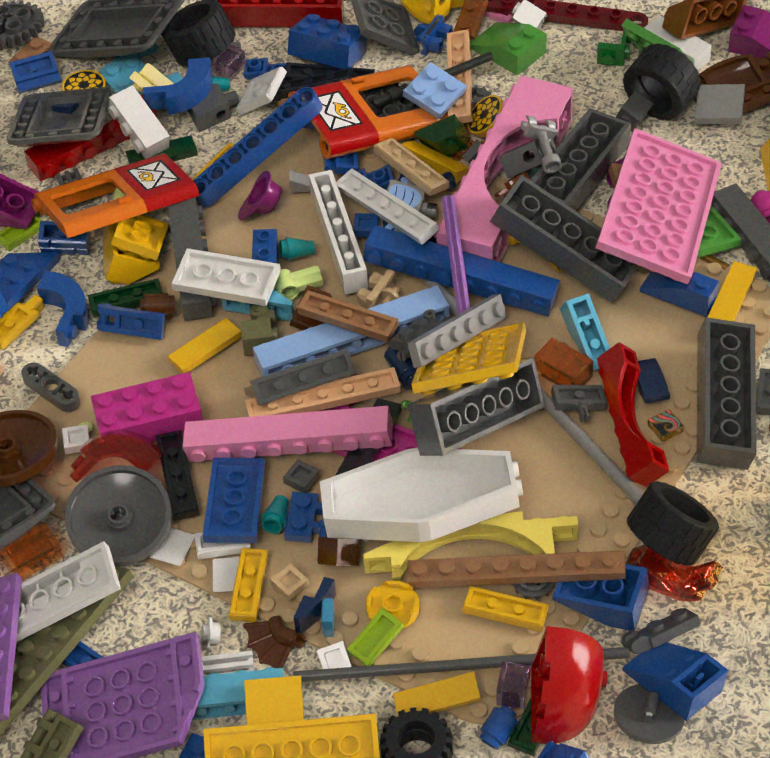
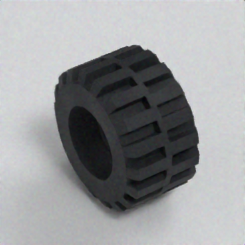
(412, 727)

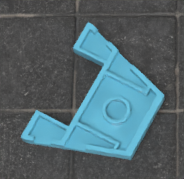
(121, 68)

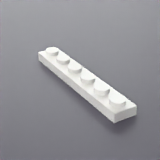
(387, 206)

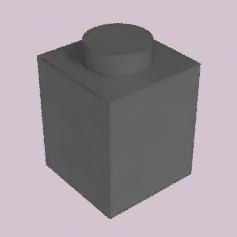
(635, 109)

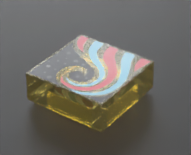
(665, 425)

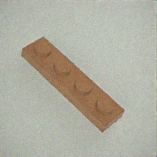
(347, 316)

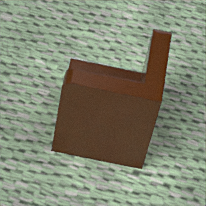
(338, 551)

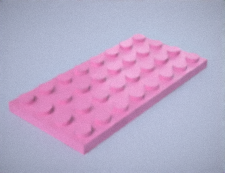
(659, 206)

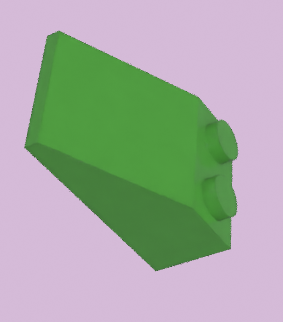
(512, 45)

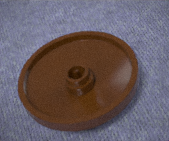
(26, 445)

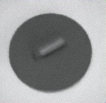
(645, 716)

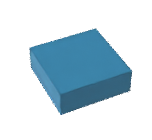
(328, 617)

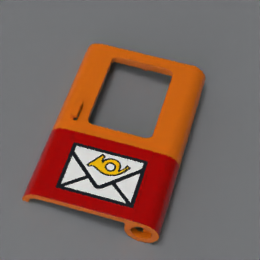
(349, 122)
(146, 187)

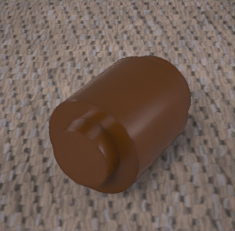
(159, 303)

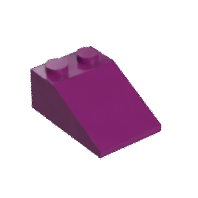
(751, 32)
(15, 203)

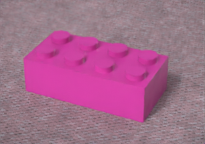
(149, 407)

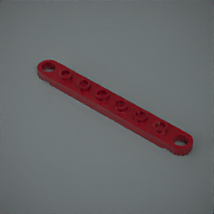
(574, 13)

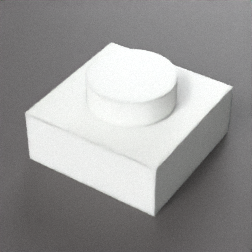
(74, 438)
(334, 656)

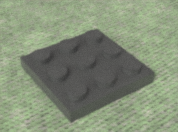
(386, 23)

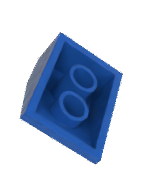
(608, 601)

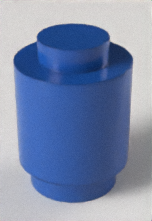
(498, 727)

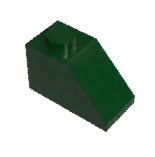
(444, 136)

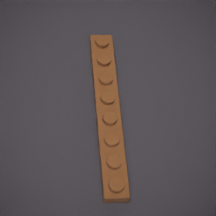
(516, 569)

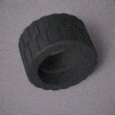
(198, 32)
(663, 78)
(672, 523)

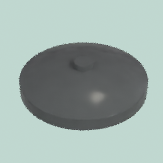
(122, 509)

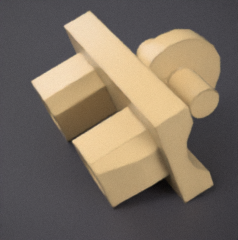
(383, 290)

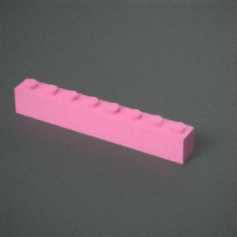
(288, 433)

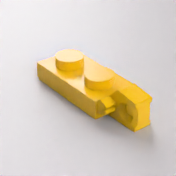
(19, 319)

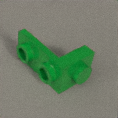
(613, 53)

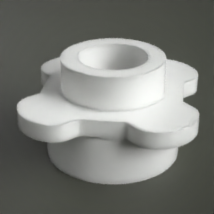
(210, 633)

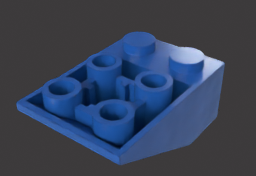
(680, 677)

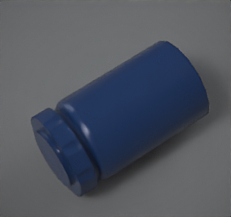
(404, 369)

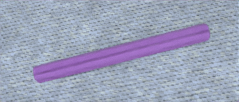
(455, 253)

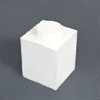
(528, 14)

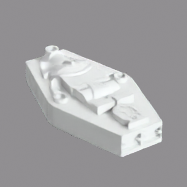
(419, 495)

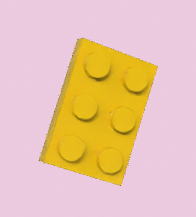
(141, 236)

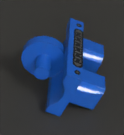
(431, 35)

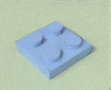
(434, 90)

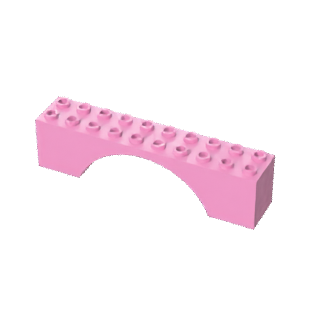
(473, 200)

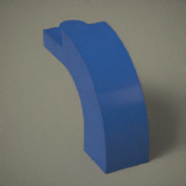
(186, 92)
(67, 294)

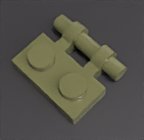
(59, 737)

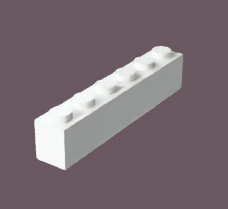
(338, 232)

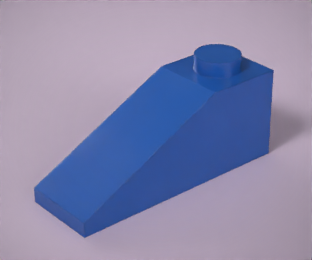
(695, 297)

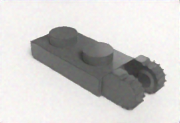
(660, 631)

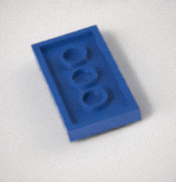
(234, 500)

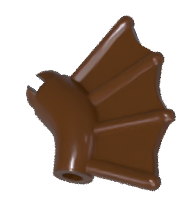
(273, 641)

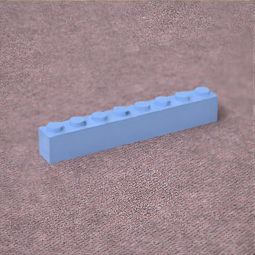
(328, 338)

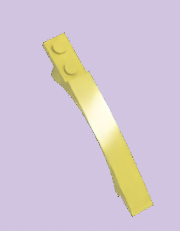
(530, 535)

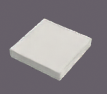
(261, 90)

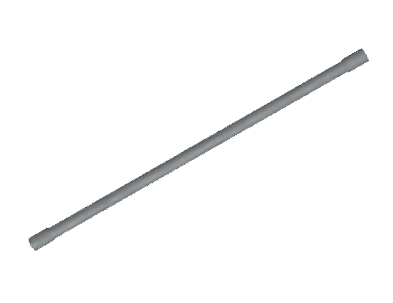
(560, 416)

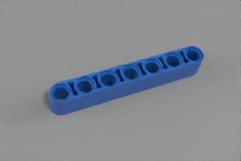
(257, 146)

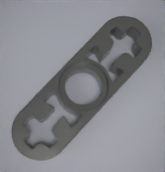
(53, 396)

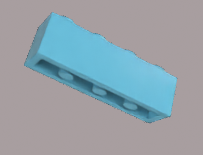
(226, 692)

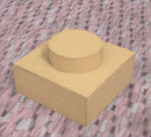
(289, 582)

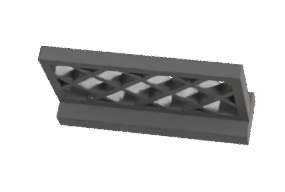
(301, 377)

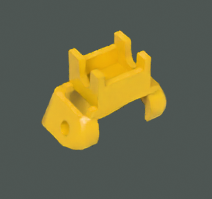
(428, 9)

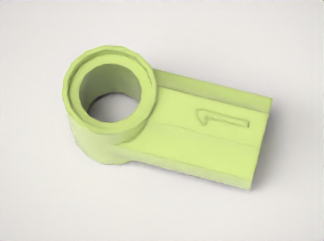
(291, 283)

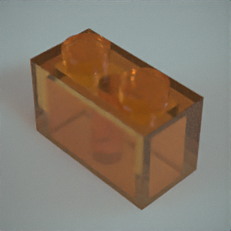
(563, 364)
(32, 552)

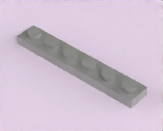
(456, 330)

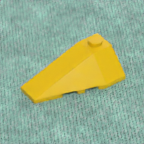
(123, 266)

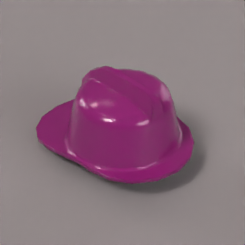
(262, 197)

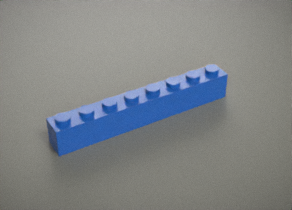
(483, 275)

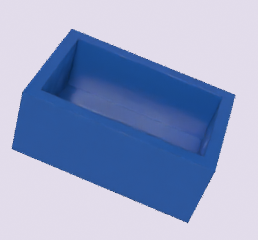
(326, 42)

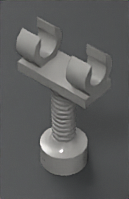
(550, 162)

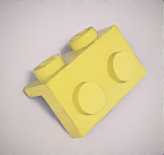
(149, 77)

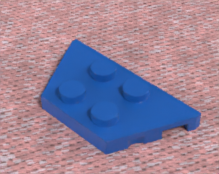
(22, 272)

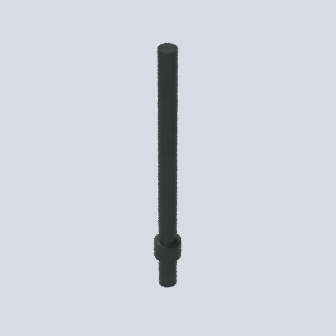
(394, 94)

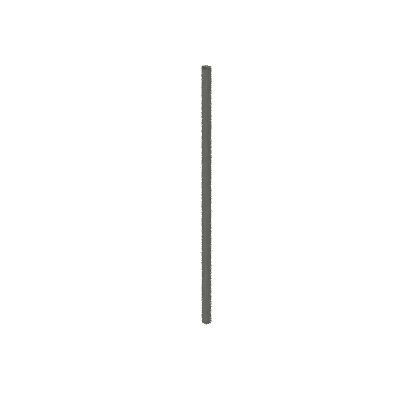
(432, 666)

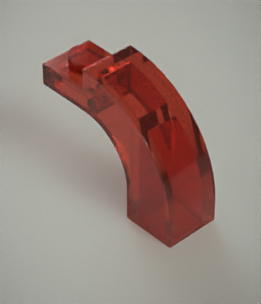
(116, 443)
(673, 579)

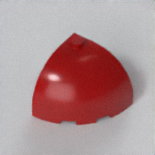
(565, 684)

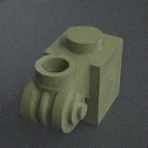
(258, 329)

